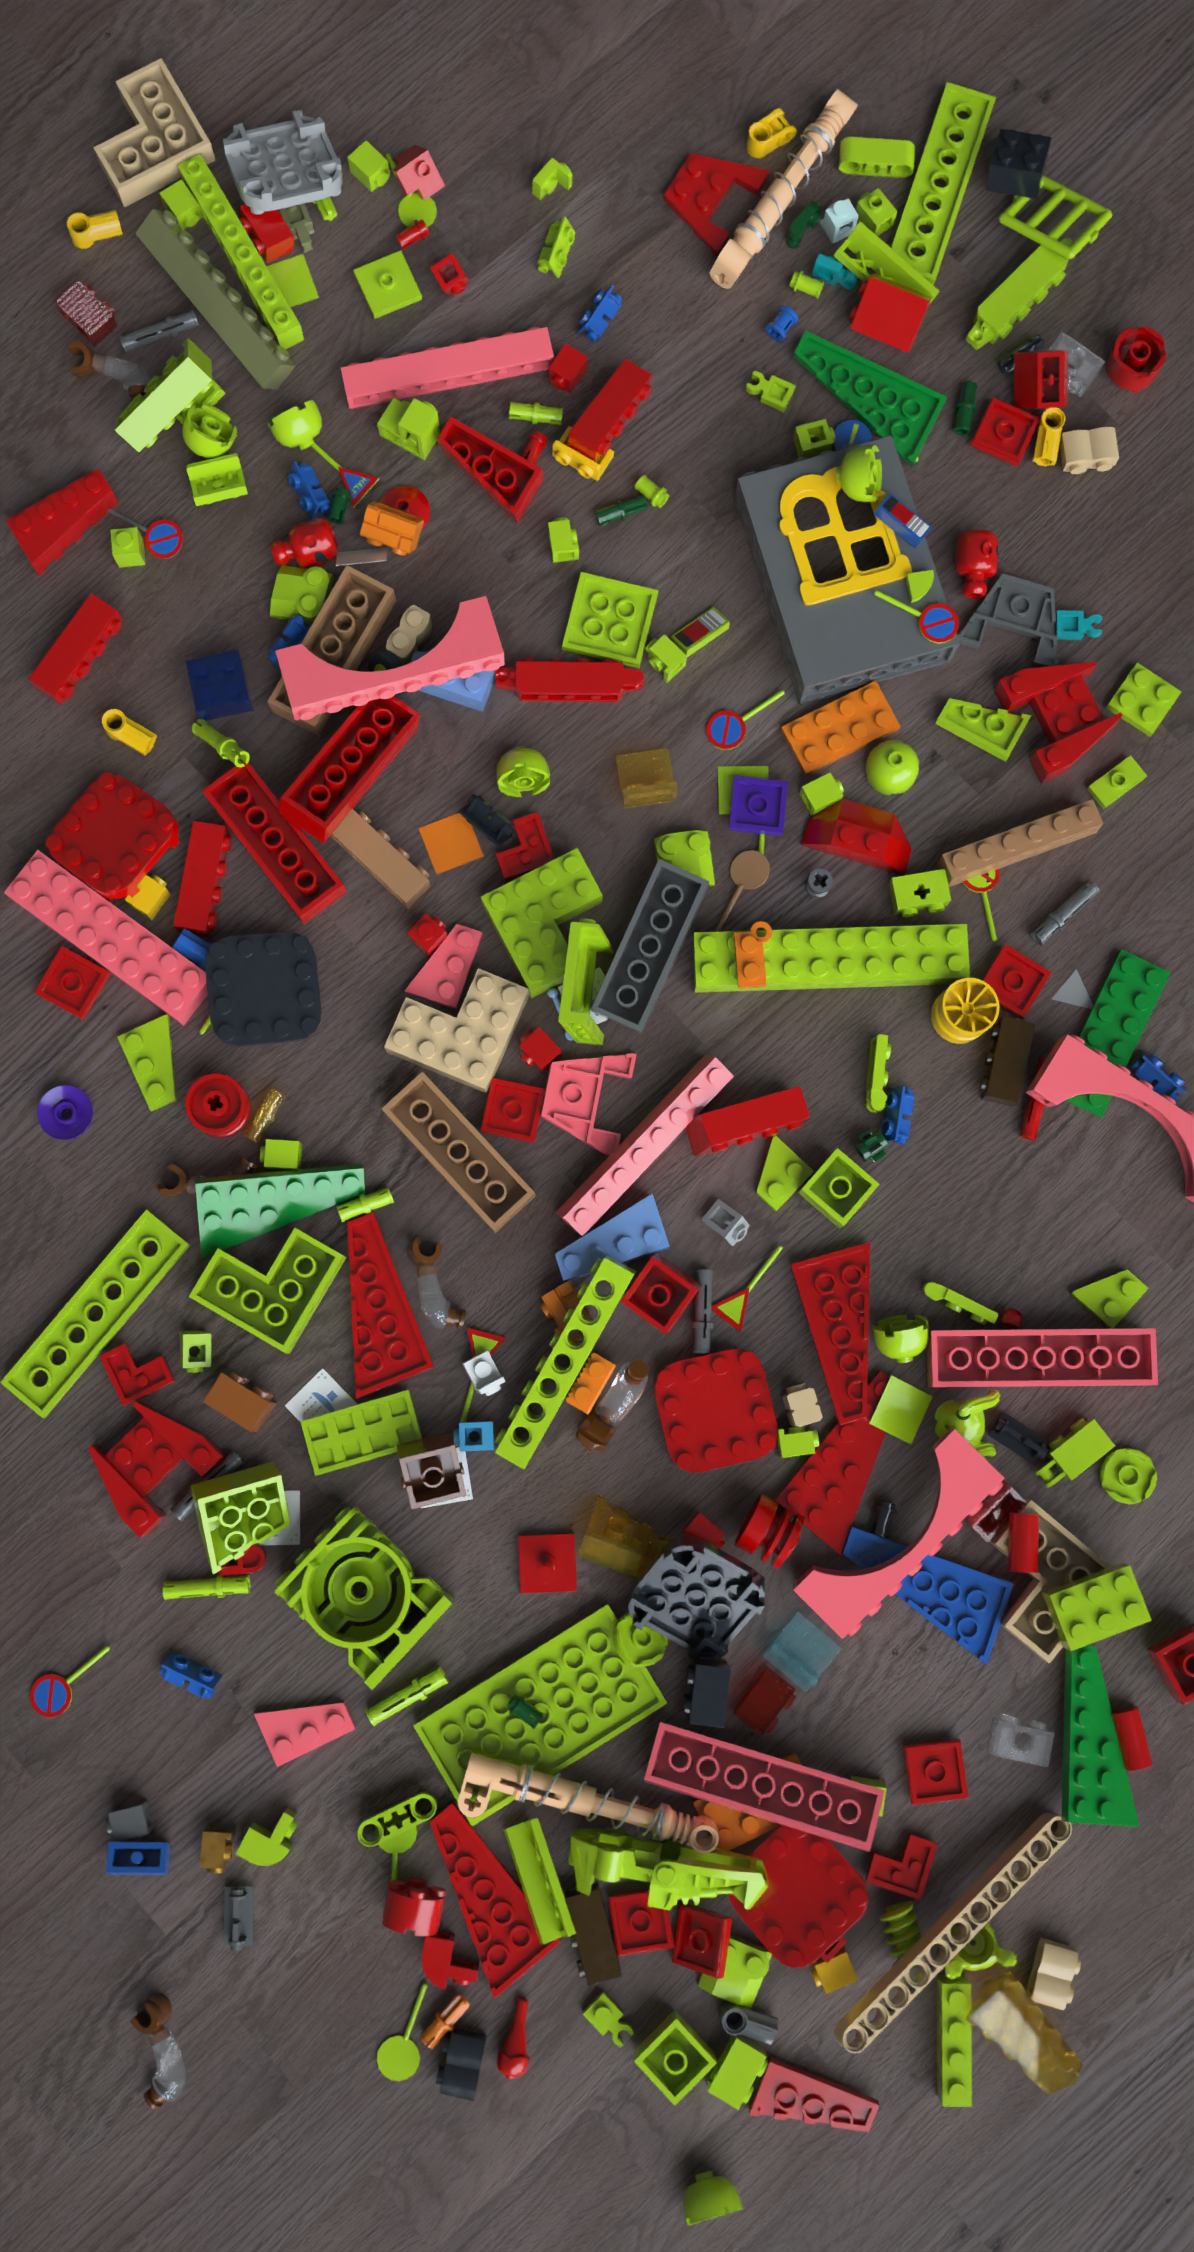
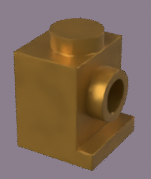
(216, 1848)

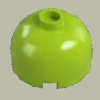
(297, 426)
(208, 431)
(860, 473)
(892, 767)
(522, 771)
(901, 1337)
(710, 2198)

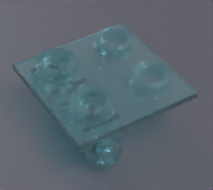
(802, 1652)

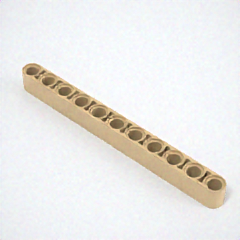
(940, 1932)

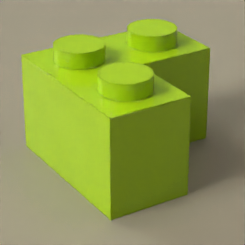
(411, 426)

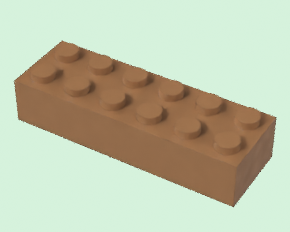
(341, 634)
(458, 1152)

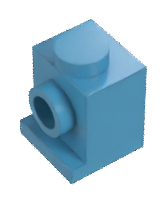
(486, 1439)

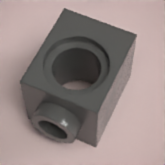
(129, 1821)

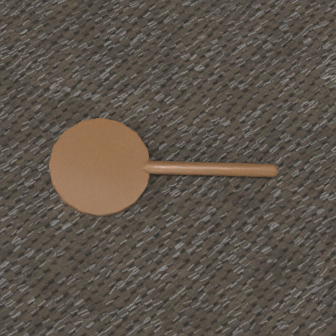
(749, 872)

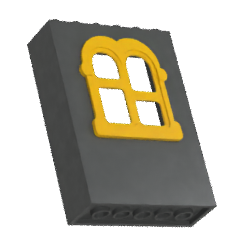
(837, 630)

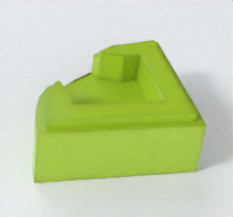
(919, 584)

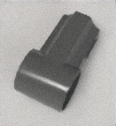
(750, 2023)

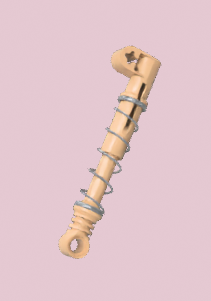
(751, 235)
(527, 1783)

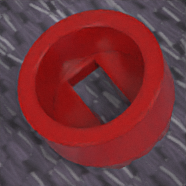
(1011, 1319)

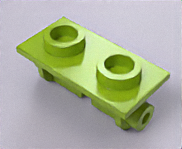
(560, 237)

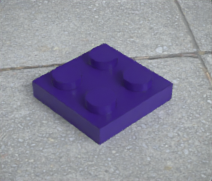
(758, 806)

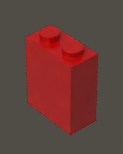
(889, 312)

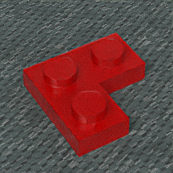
(532, 852)
(134, 1382)
(904, 1875)

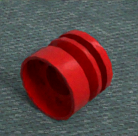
(769, 1531)

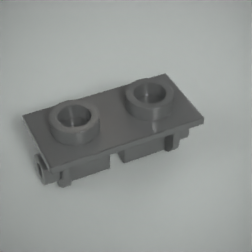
(238, 1916)

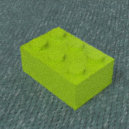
(1096, 1606)

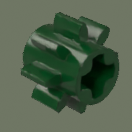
(871, 1146)

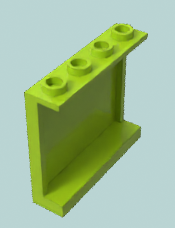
(584, 943)

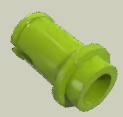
(806, 284)
(657, 495)

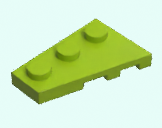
(985, 728)
(150, 1058)

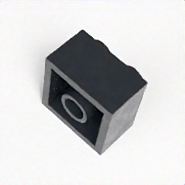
(1018, 163)
(708, 1692)

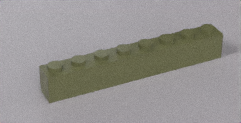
(215, 299)

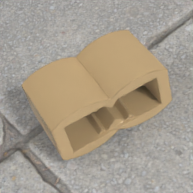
(1088, 450)
(412, 633)
(1053, 1974)

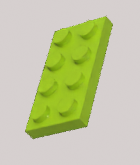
(360, 1432)

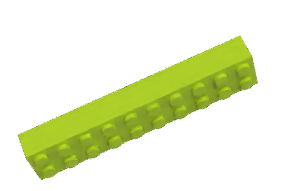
(839, 958)

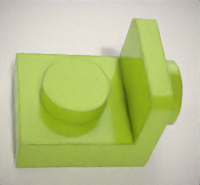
(548, 177)

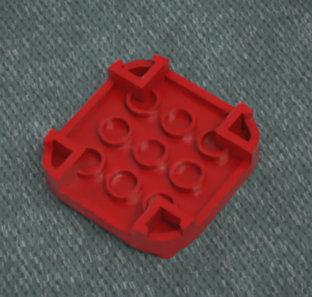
(113, 836)
(716, 1410)
(808, 1898)

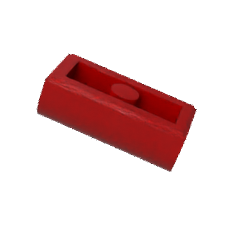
(1023, 1542)
(1132, 1738)

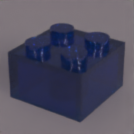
(219, 685)

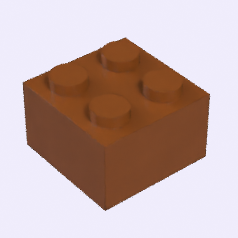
(241, 1402)

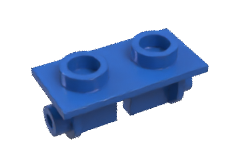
(592, 321)
(302, 479)
(295, 632)
(1152, 1069)
(898, 1102)
(179, 1668)

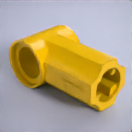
(94, 226)
(1048, 437)
(129, 732)

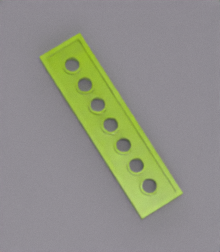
(955, 175)
(76, 1314)

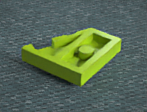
(781, 1174)

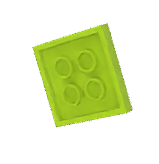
(610, 619)

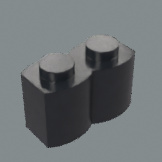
(462, 2065)

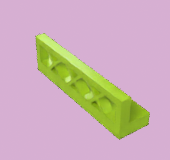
(882, 259)
(539, 1881)

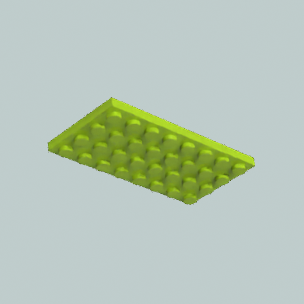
(571, 1679)

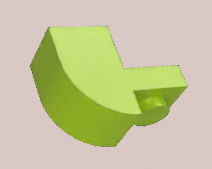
(265, 1847)

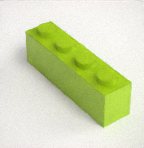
(954, 2042)

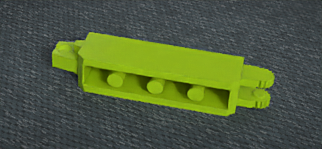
(1016, 295)

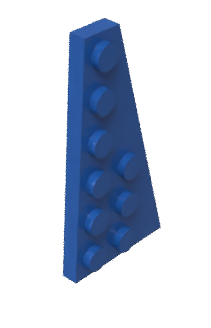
(948, 1594)

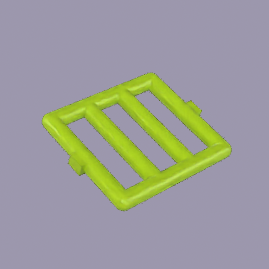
(1050, 241)

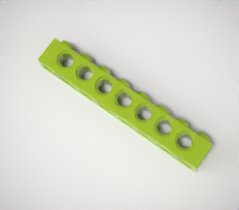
(241, 252)
(521, 1450)

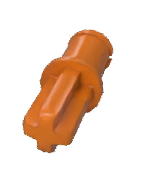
(444, 2020)

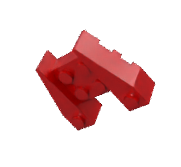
(1063, 710)
(146, 1459)

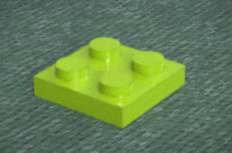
(1143, 699)

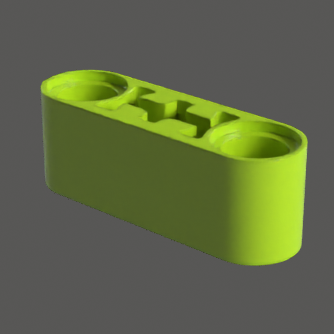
(876, 157)
(394, 1829)

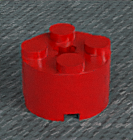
(1136, 358)
(413, 1907)

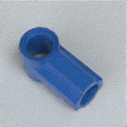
(192, 948)

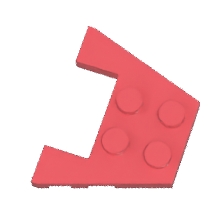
(574, 1095)

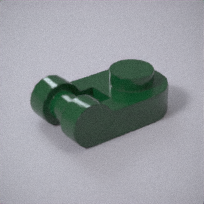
(808, 218)

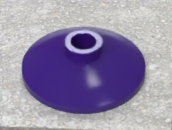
(54, 1104)

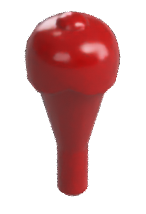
(513, 2057)

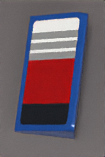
(902, 520)

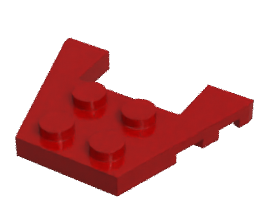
(701, 188)

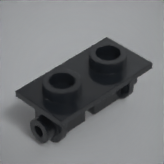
(496, 828)
(1019, 1438)

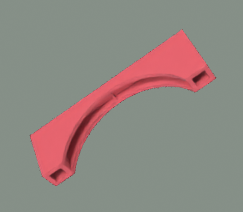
(321, 687)
(1077, 1070)
(848, 1596)

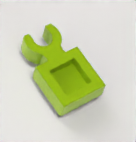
(774, 392)
(605, 2016)

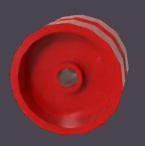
(204, 1097)

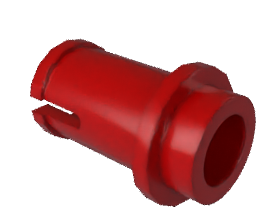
(412, 234)
(536, 443)

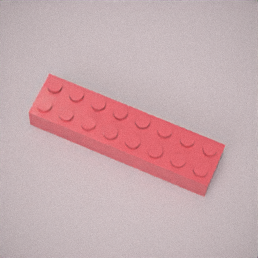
(109, 937)
(1042, 1358)
(764, 1786)

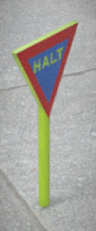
(355, 482)

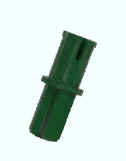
(965, 408)
(620, 510)

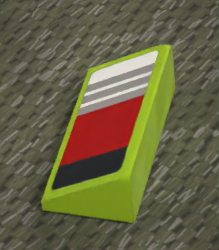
(700, 631)

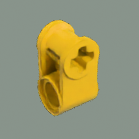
(773, 132)

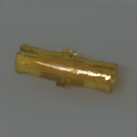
(264, 1115)

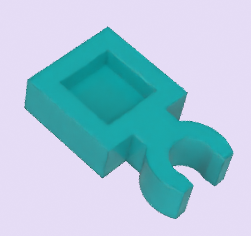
(831, 271)
(1073, 625)

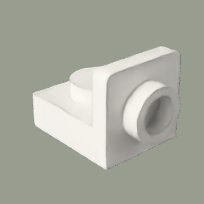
(483, 1373)

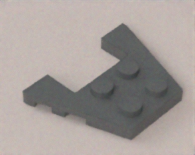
(1018, 608)

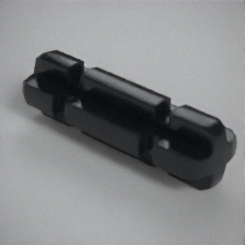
(1034, 344)

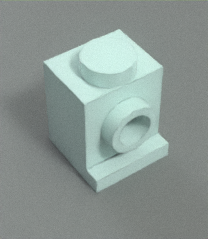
(836, 216)

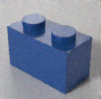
(138, 1858)

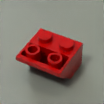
(1041, 379)

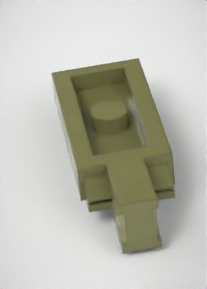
(300, 224)

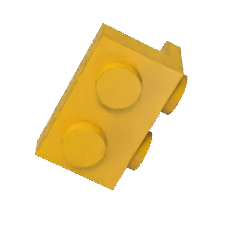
(584, 465)

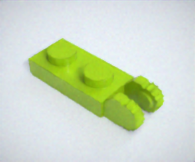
(877, 1075)
(958, 1302)

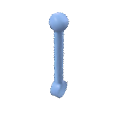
(552, 993)

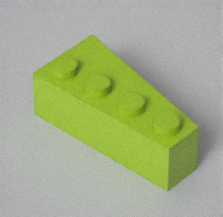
(165, 397)

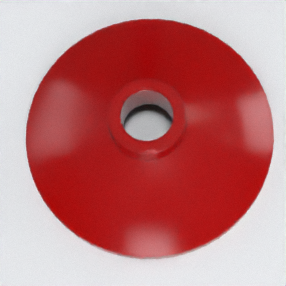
(412, 497)

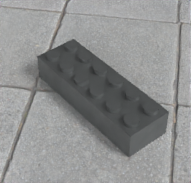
(650, 946)

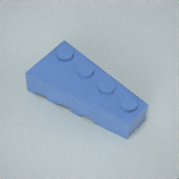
(625, 1238)

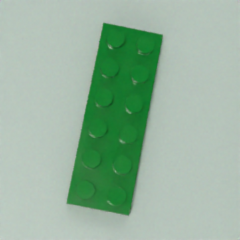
(1120, 1017)

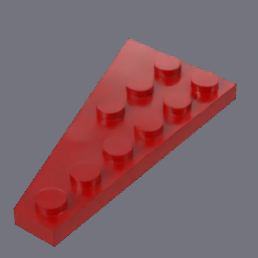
(837, 1313)
(383, 1323)
(836, 1476)
(489, 1901)

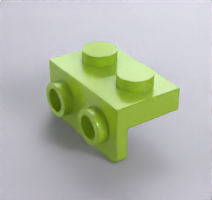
(216, 479)

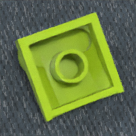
(300, 592)
(688, 852)
(743, 1974)

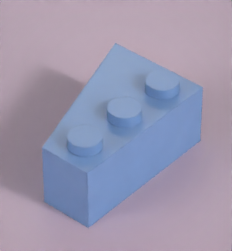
(469, 691)

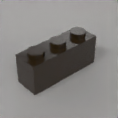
(1007, 1061)
(592, 1936)

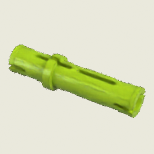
(225, 746)
(206, 1587)
(379, 1712)

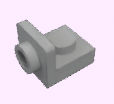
(726, 1222)

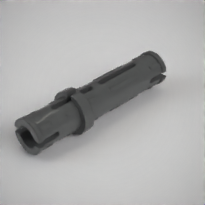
(189, 321)
(1056, 920)
(702, 1322)
(225, 1467)

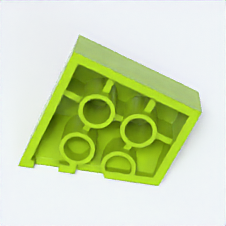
(239, 1511)

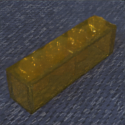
(619, 1541)
(1025, 2033)

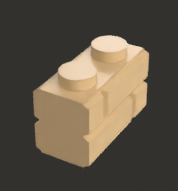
(801, 1405)

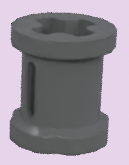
(819, 875)

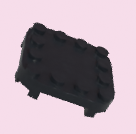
(263, 989)
(696, 1596)

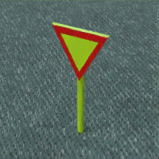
(734, 1307)
(479, 1342)

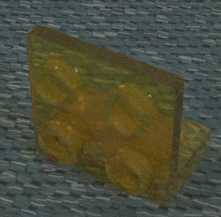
(646, 778)

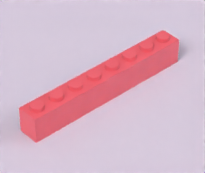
(447, 367)
(644, 1144)

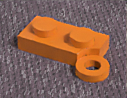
(750, 956)

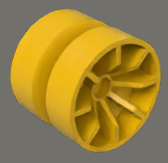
(965, 1010)

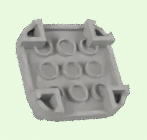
(283, 163)

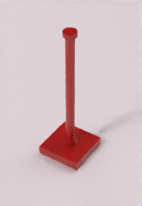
(547, 1563)

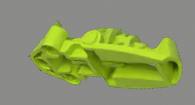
(669, 1866)

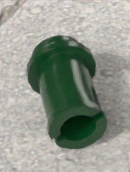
(340, 501)
(523, 1709)

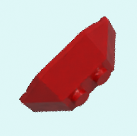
(860, 836)

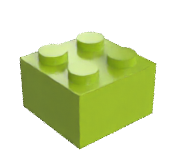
(838, 1188)
(674, 2057)

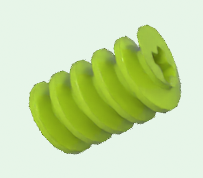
(902, 1927)

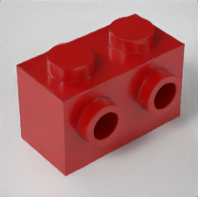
(268, 233)

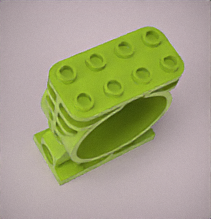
(306, 1584)

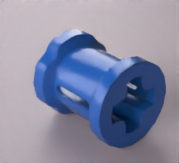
(781, 323)

